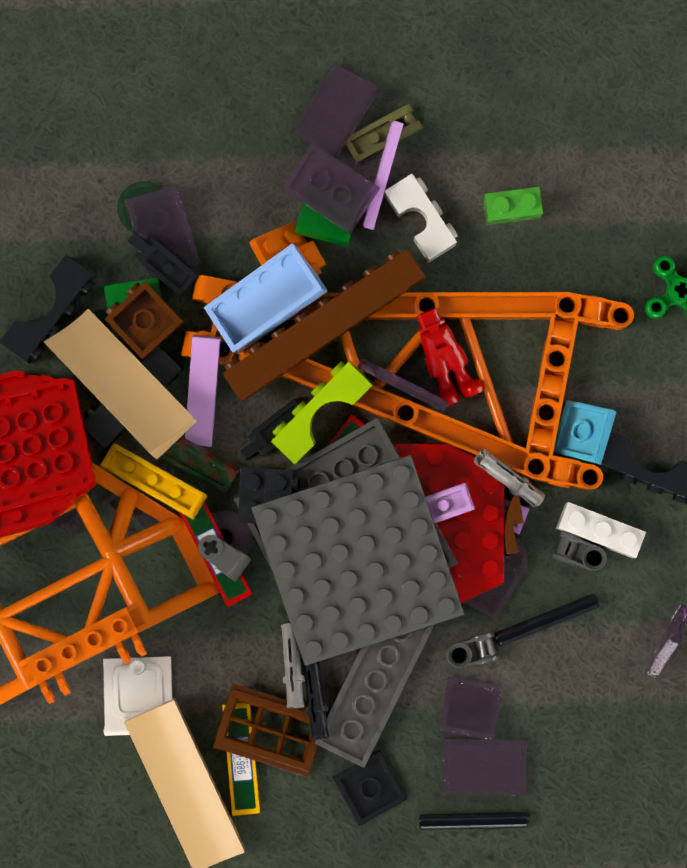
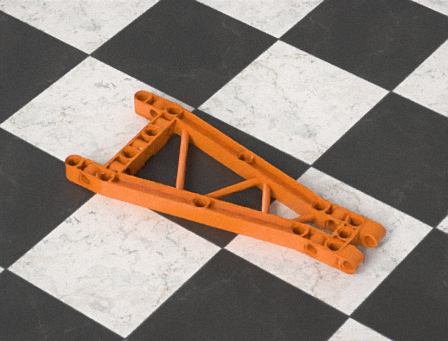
(466, 307)

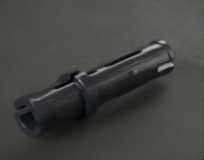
(316, 706)

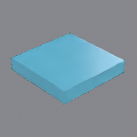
(584, 431)

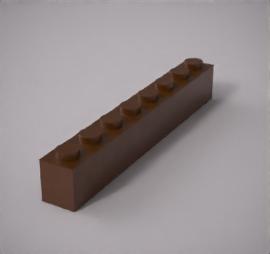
(323, 325)

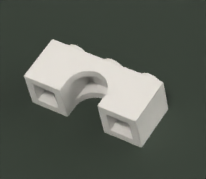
(410, 196)
(600, 530)

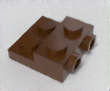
(143, 319)

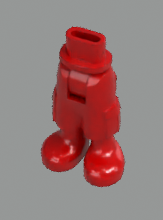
(444, 355)

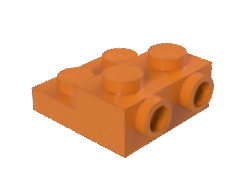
(275, 241)

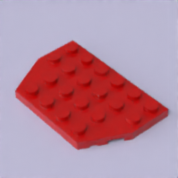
(41, 450)
(472, 536)

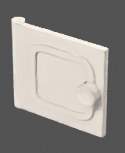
(133, 694)

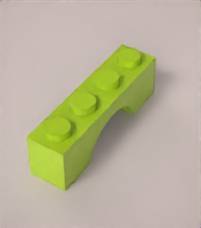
(297, 437)

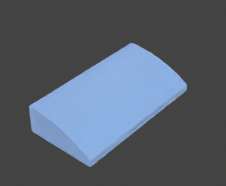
(265, 299)

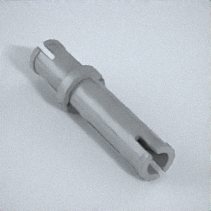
(517, 484)
(292, 662)

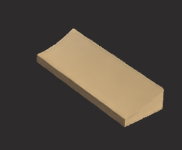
(121, 383)
(184, 785)

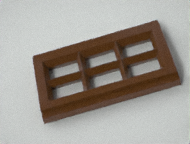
(256, 752)

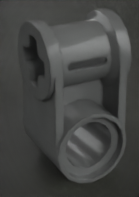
(577, 552)
(227, 559)
(474, 651)

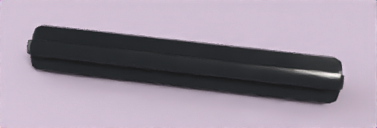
(547, 620)
(473, 821)

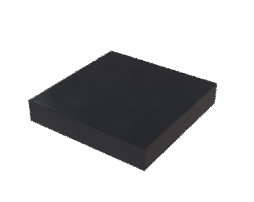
(369, 789)

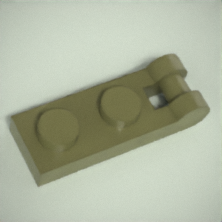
(373, 137)

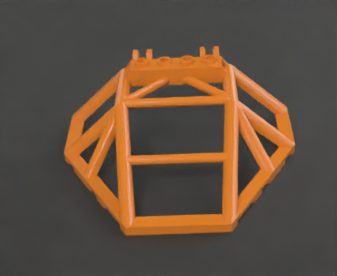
(117, 627)

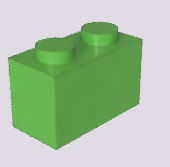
(513, 206)

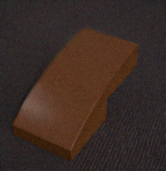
(512, 517)

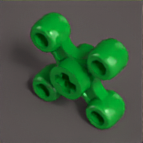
(670, 297)

